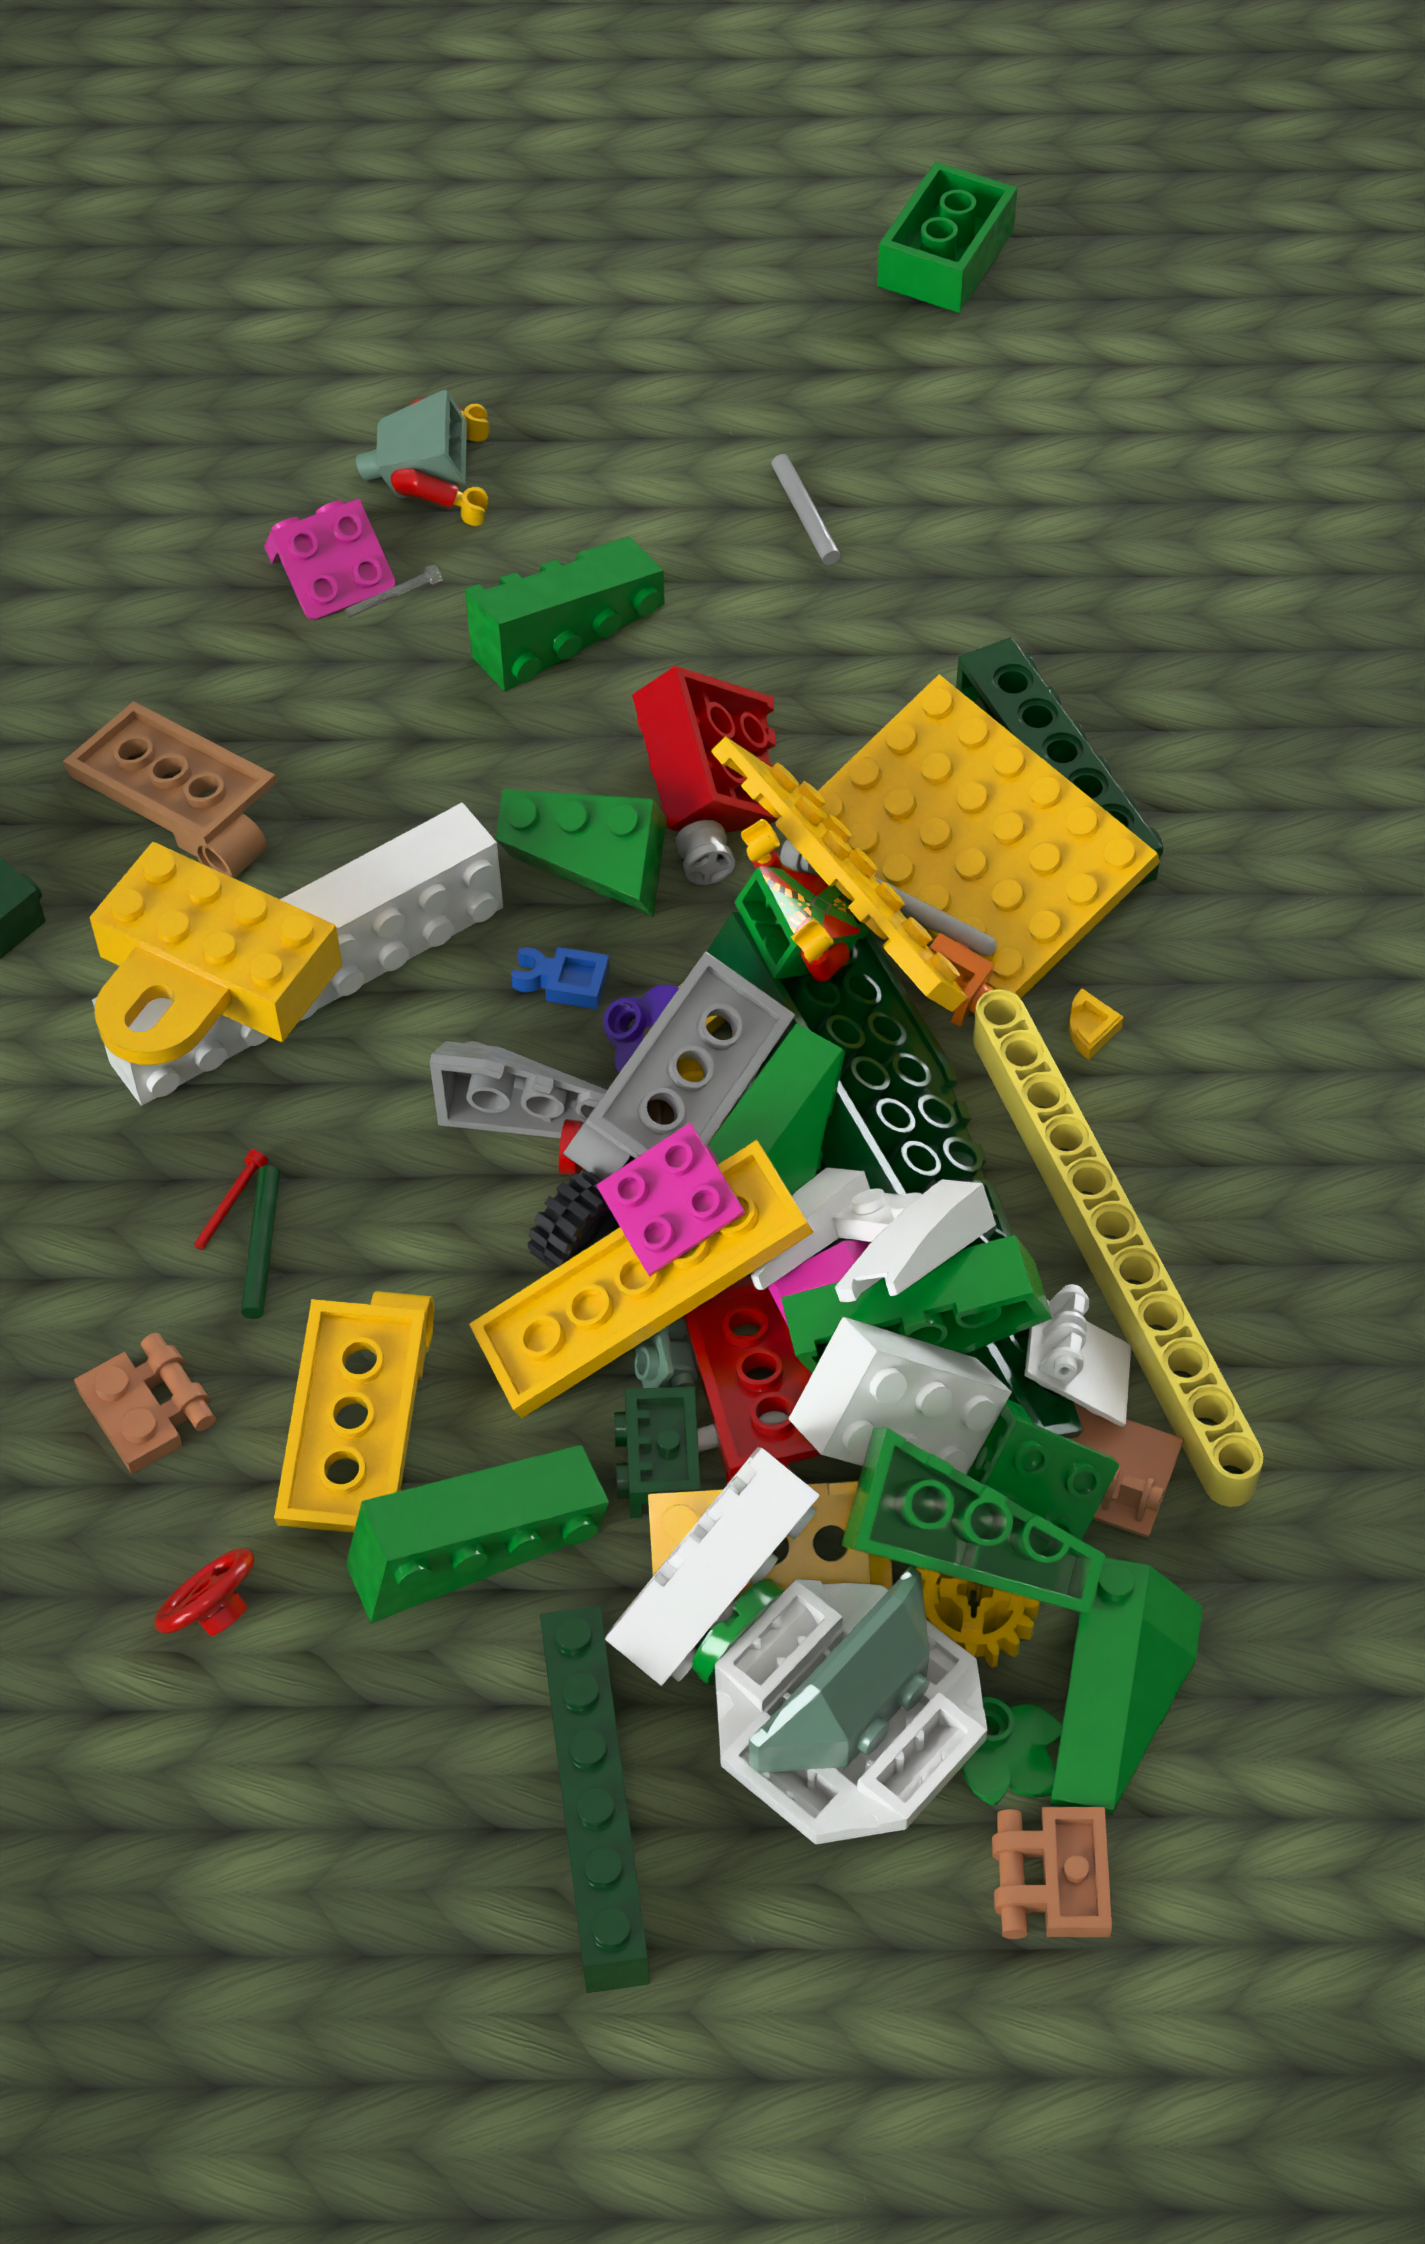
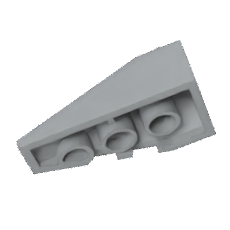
(505, 1091)

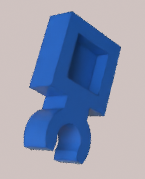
(568, 979)

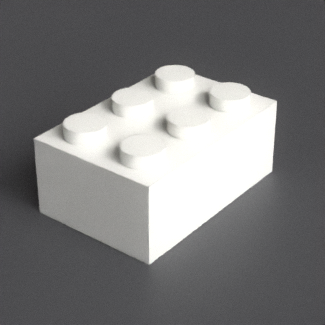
(899, 1383)

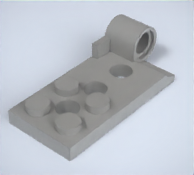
(620, 1120)

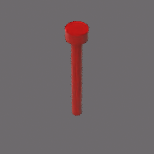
(254, 1160)

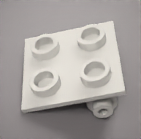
(1080, 1358)

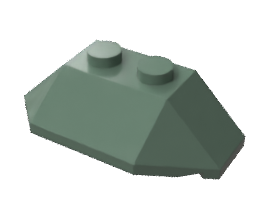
(854, 1690)

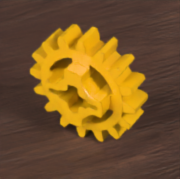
(948, 1604)

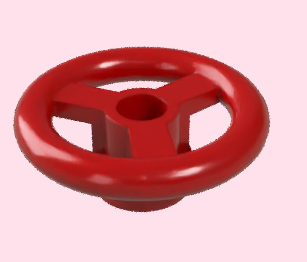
(208, 1596)

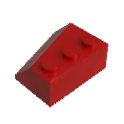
(681, 723)

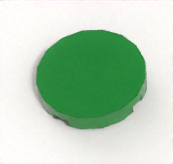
(723, 1636)

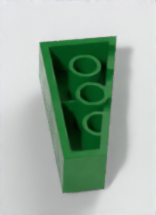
(958, 1305)
(945, 1522)
(471, 1528)

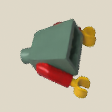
(425, 453)

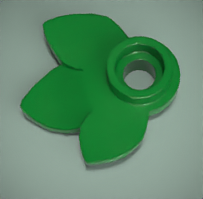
(1014, 1754)

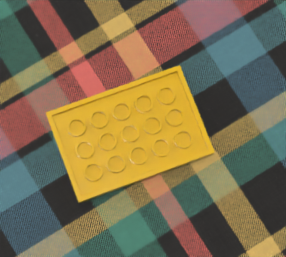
(985, 832)

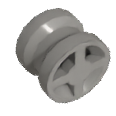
(705, 852)

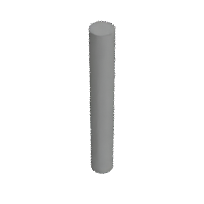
(805, 509)

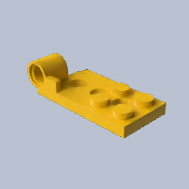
(400, 1335)
(677, 1512)

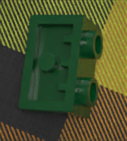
(660, 1444)

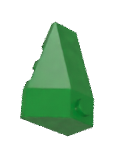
(1122, 1681)

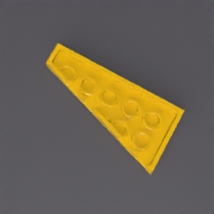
(825, 847)

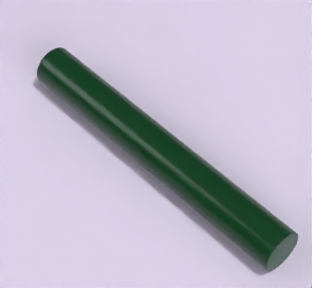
(260, 1242)

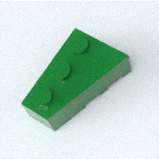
(589, 839)

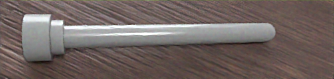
(915, 908)

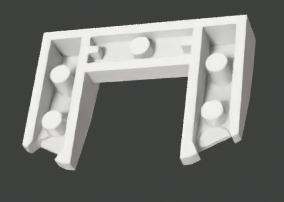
(905, 1231)

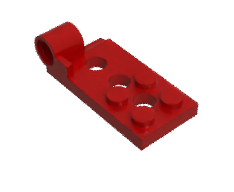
(732, 1396)

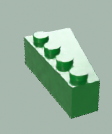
(560, 610)

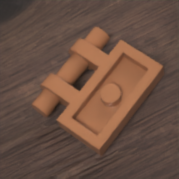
(130, 1413)
(1073, 1872)

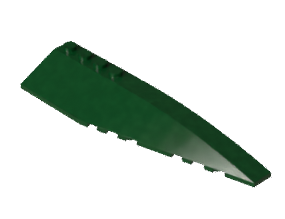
(894, 1110)

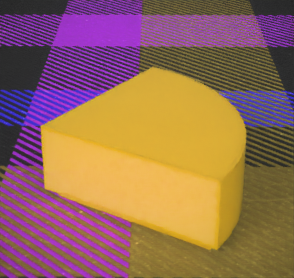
(1092, 1023)

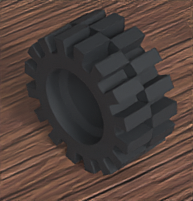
(571, 1221)

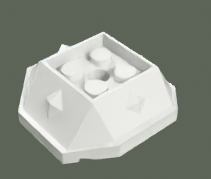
(878, 1789)

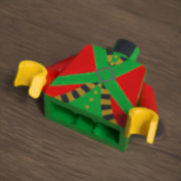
(793, 914)

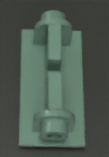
(666, 1362)

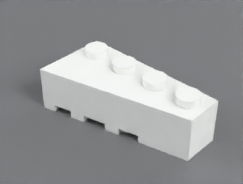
(711, 1567)

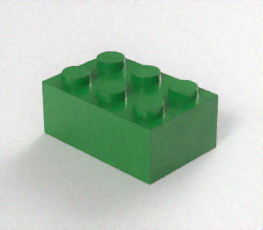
(946, 237)

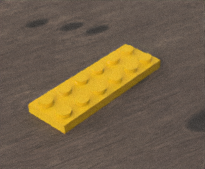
(608, 1302)

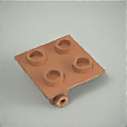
(1145, 1468)

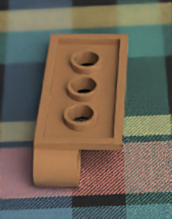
(205, 827)

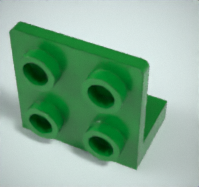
(1043, 1470)

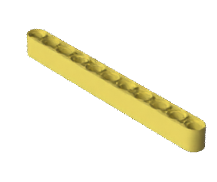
(1121, 1259)

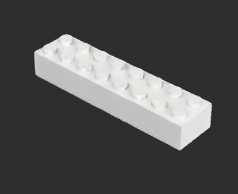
(384, 911)

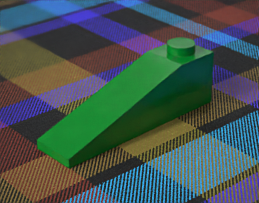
(787, 1108)

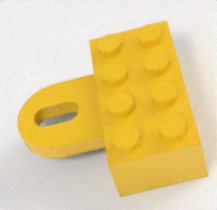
(209, 950)

